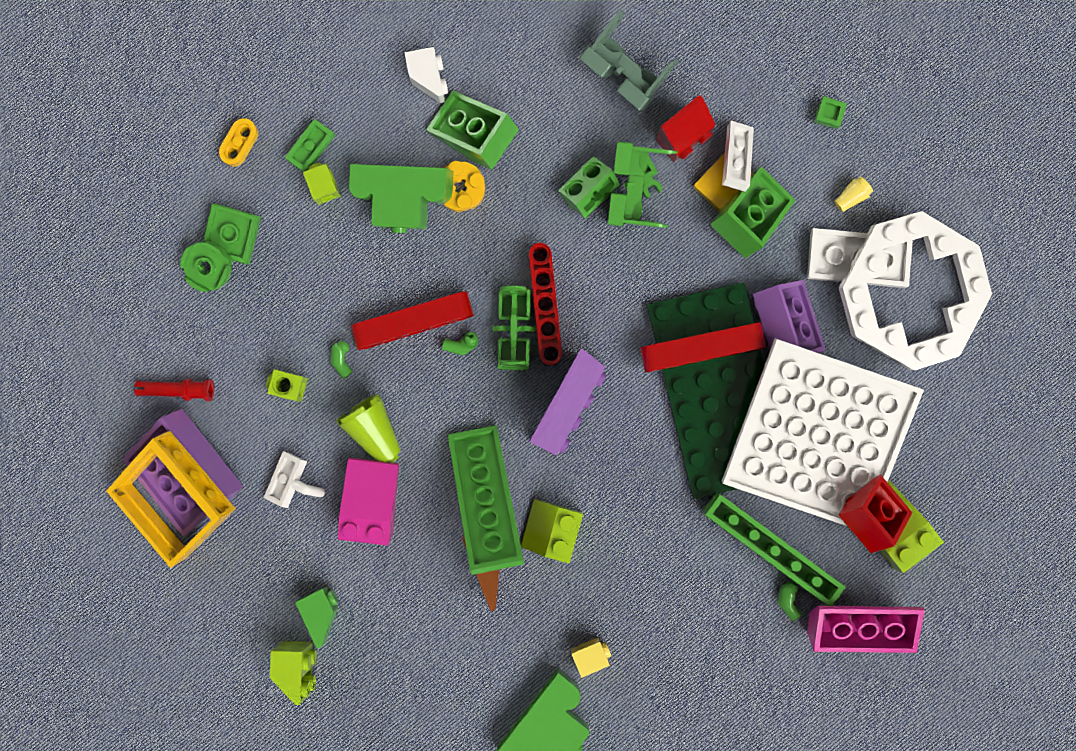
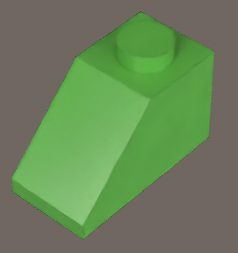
(318, 613)

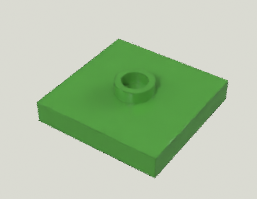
(233, 231)

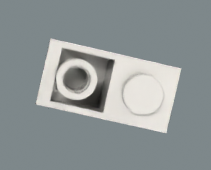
(424, 72)

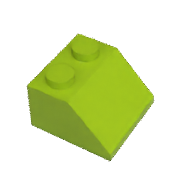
(552, 530)

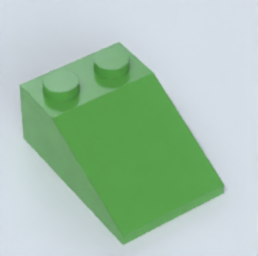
(473, 129)
(754, 214)

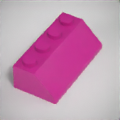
(865, 629)

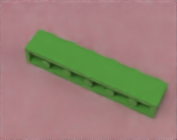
(773, 549)

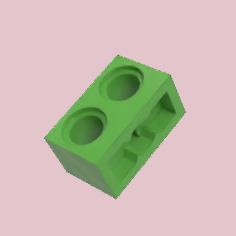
(589, 187)

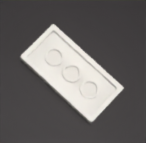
(835, 250)

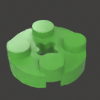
(194, 270)

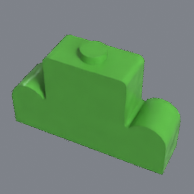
(400, 193)
(549, 721)

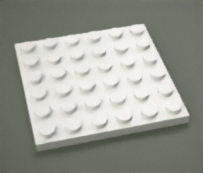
(819, 431)

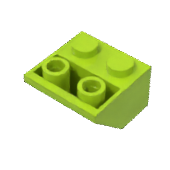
(292, 669)

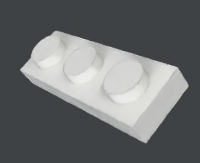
(738, 156)

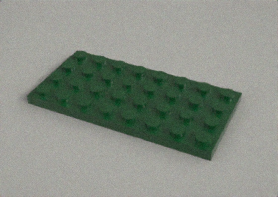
(709, 395)

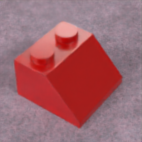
(686, 129)
(876, 515)

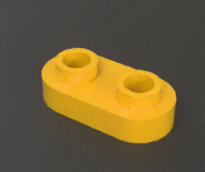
(236, 142)

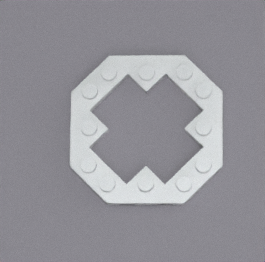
(959, 318)

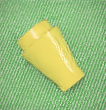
(854, 193)

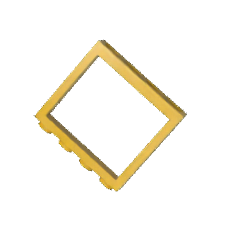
(193, 480)

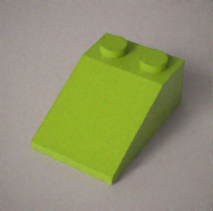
(915, 541)

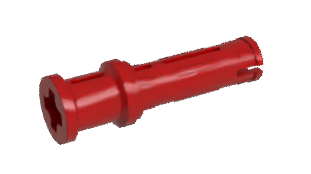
(186, 389)

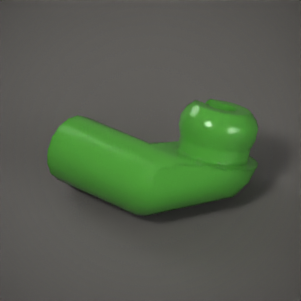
(462, 346)
(337, 359)
(786, 600)

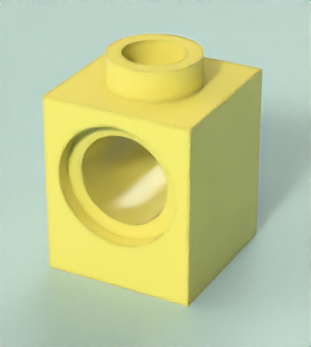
(591, 656)

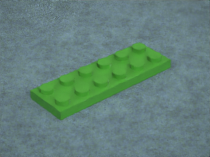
(485, 500)

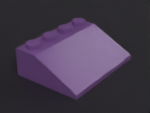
(568, 403)
(162, 484)

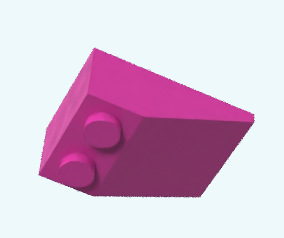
(368, 501)

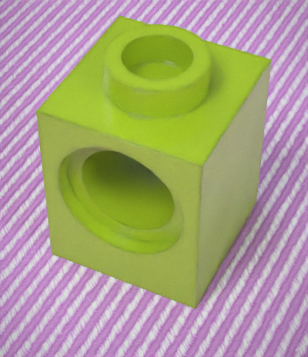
(321, 183)
(296, 390)

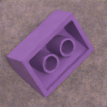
(789, 316)

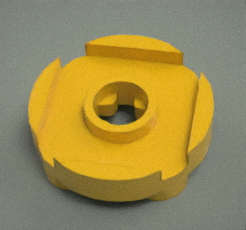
(473, 182)

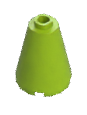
(371, 429)

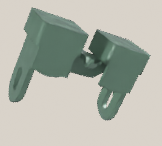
(608, 54)

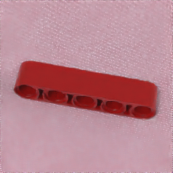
(545, 292)
(412, 320)
(703, 347)

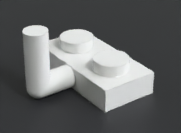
(286, 481)

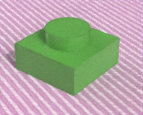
(830, 112)

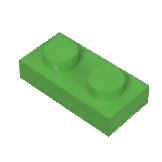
(310, 146)

